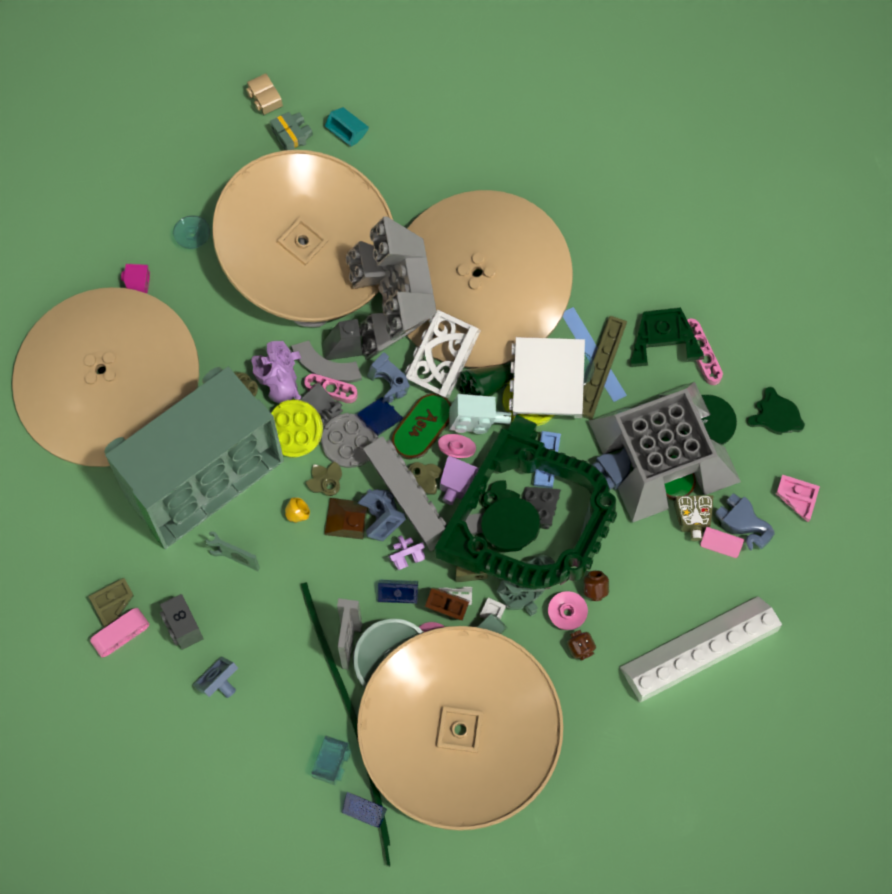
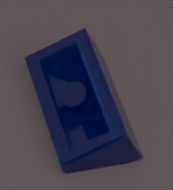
(397, 591)
(363, 810)

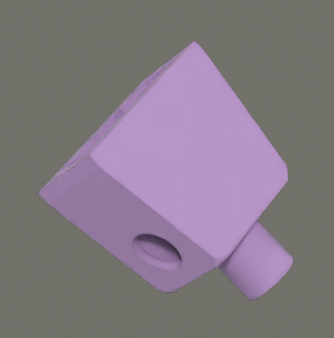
(456, 479)

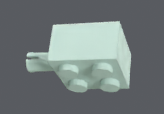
(475, 414)

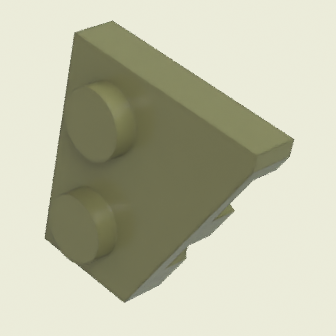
(111, 601)

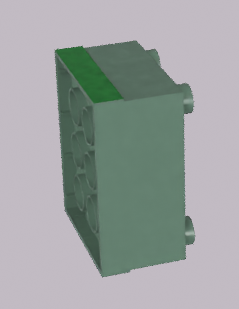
(196, 456)

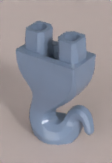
(614, 467)
(743, 521)

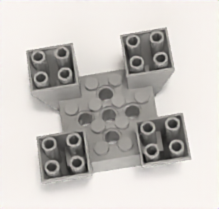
(402, 271)
(695, 452)

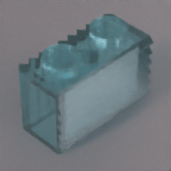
(330, 760)

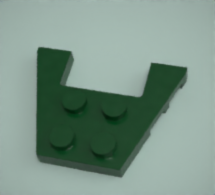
(662, 329)

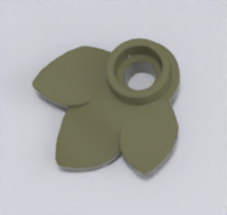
(427, 476)
(324, 477)

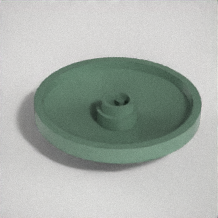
(378, 643)

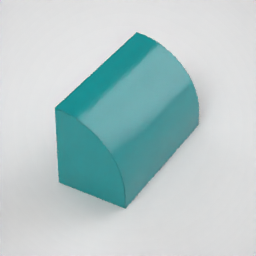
(346, 126)

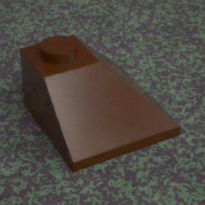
(346, 519)

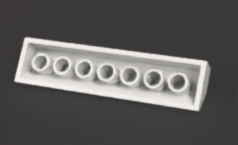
(701, 648)

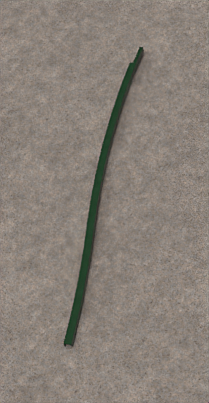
(347, 702)

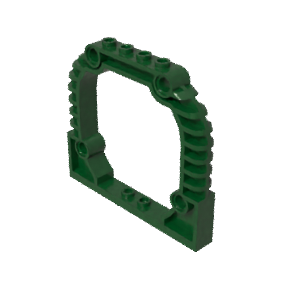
(514, 452)

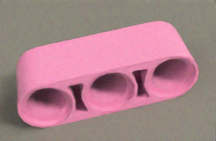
(119, 632)

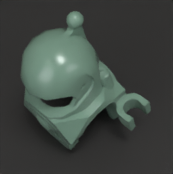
(519, 593)

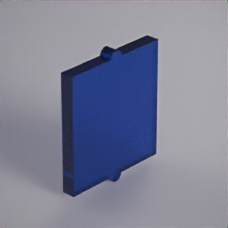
(379, 416)

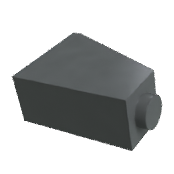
(343, 341)

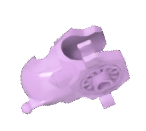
(281, 375)

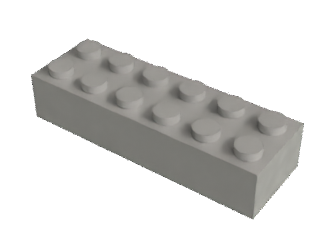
(404, 489)

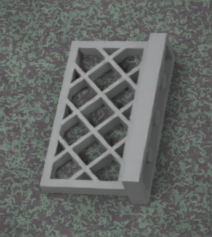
(350, 621)

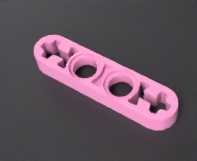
(707, 350)

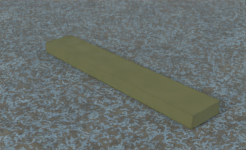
(603, 362)

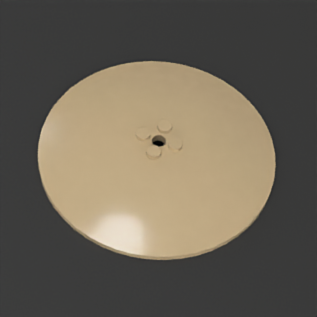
(290, 199)
(522, 279)
(56, 380)
(452, 681)

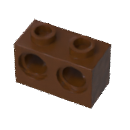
(447, 603)

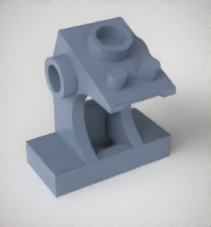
(397, 379)
(383, 506)

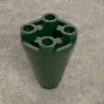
(484, 380)

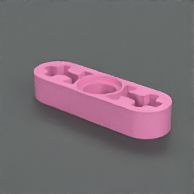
(335, 395)

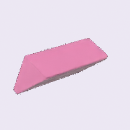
(722, 542)

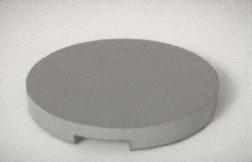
(345, 439)

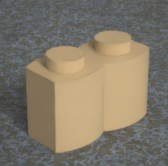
(264, 94)

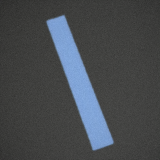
(580, 332)

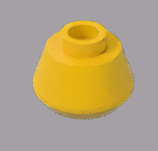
(297, 510)

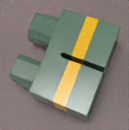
(288, 132)

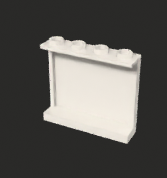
(547, 376)

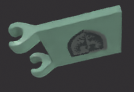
(232, 552)

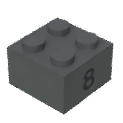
(183, 626)

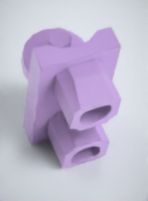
(415, 550)

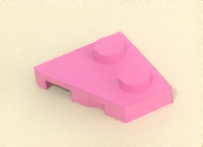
(798, 495)

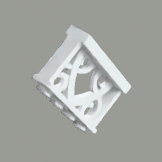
(448, 379)

